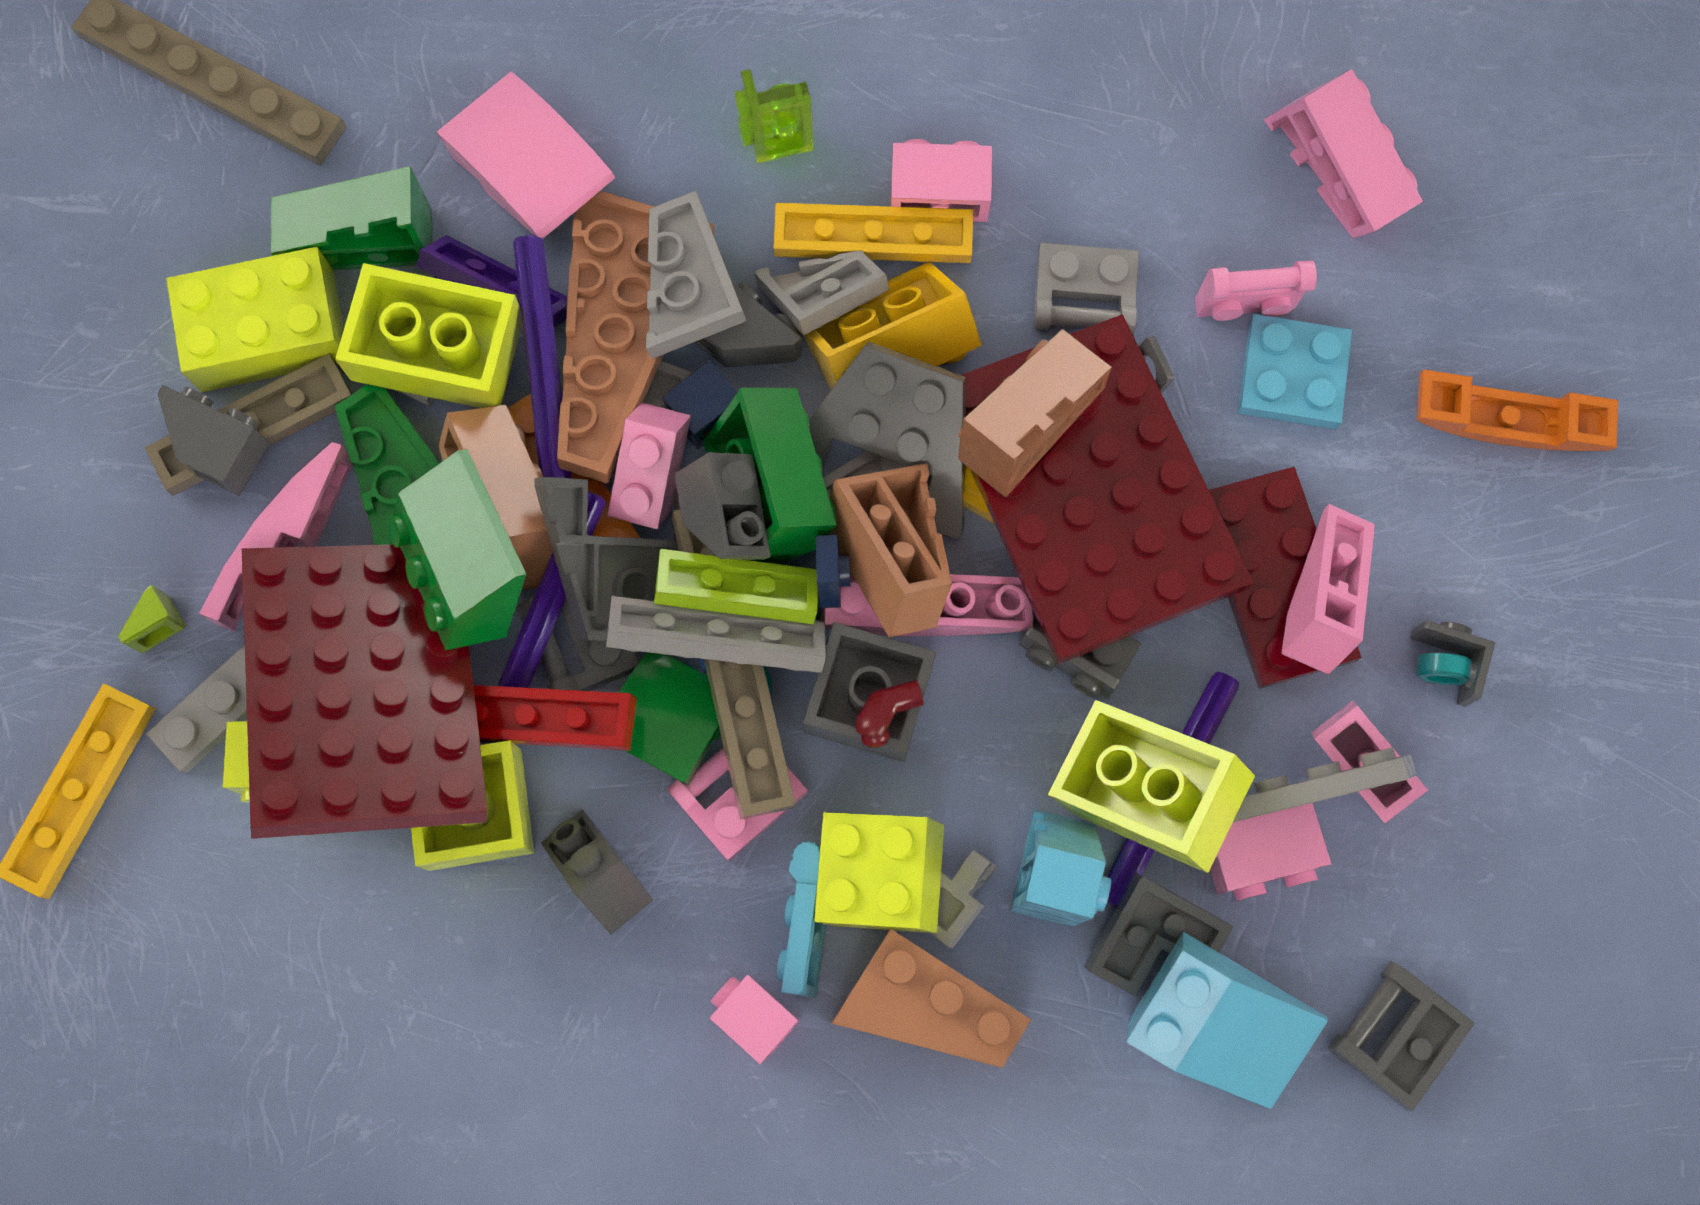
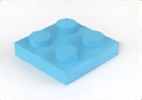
(1295, 371)

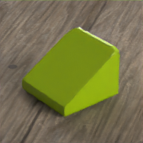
(151, 621)

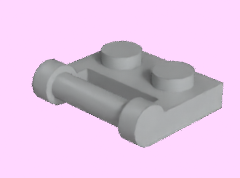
(1088, 276)

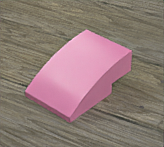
(525, 155)

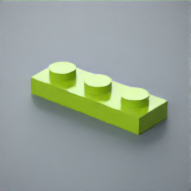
(736, 586)

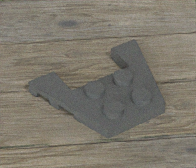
(903, 414)
(595, 565)

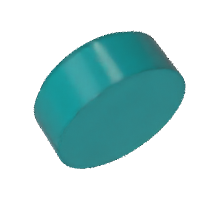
(1444, 668)

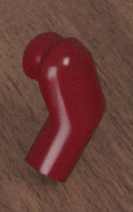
(881, 708)

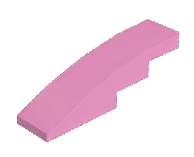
(290, 519)

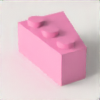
(1349, 154)

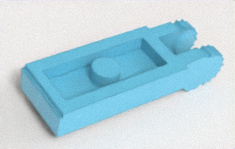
(801, 961)

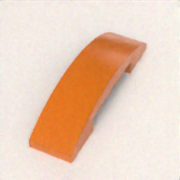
(1516, 418)

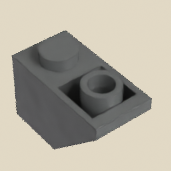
(758, 340)
(209, 442)
(724, 505)
(596, 872)

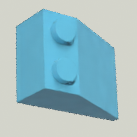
(1223, 1024)

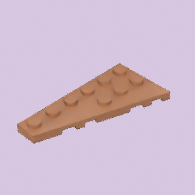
(605, 333)

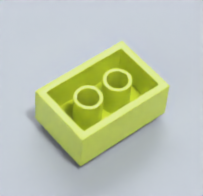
(255, 318)
(430, 337)
(1152, 785)

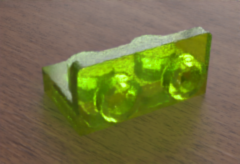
(774, 120)

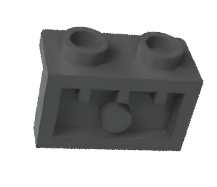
(1092, 672)

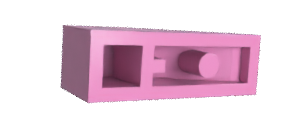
(1332, 592)

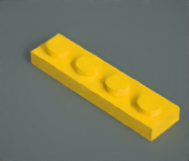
(875, 230)
(75, 792)

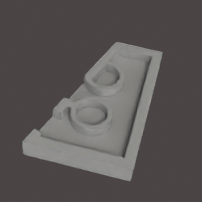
(688, 278)

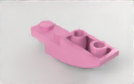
(972, 608)

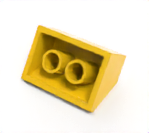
(917, 316)

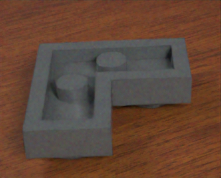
(1144, 924)

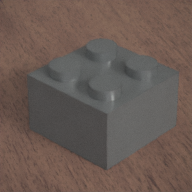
(854, 669)

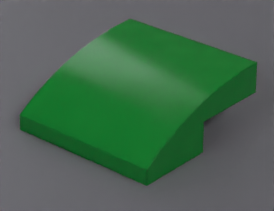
(672, 715)

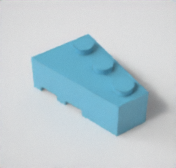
(1061, 871)

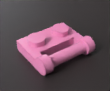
(1267, 291)
(721, 819)

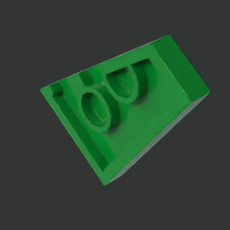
(383, 451)

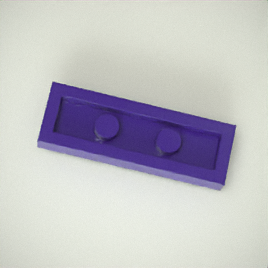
(459, 263)

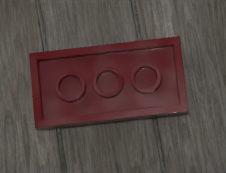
(1273, 535)

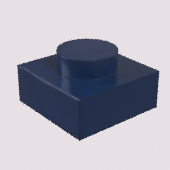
(832, 571)

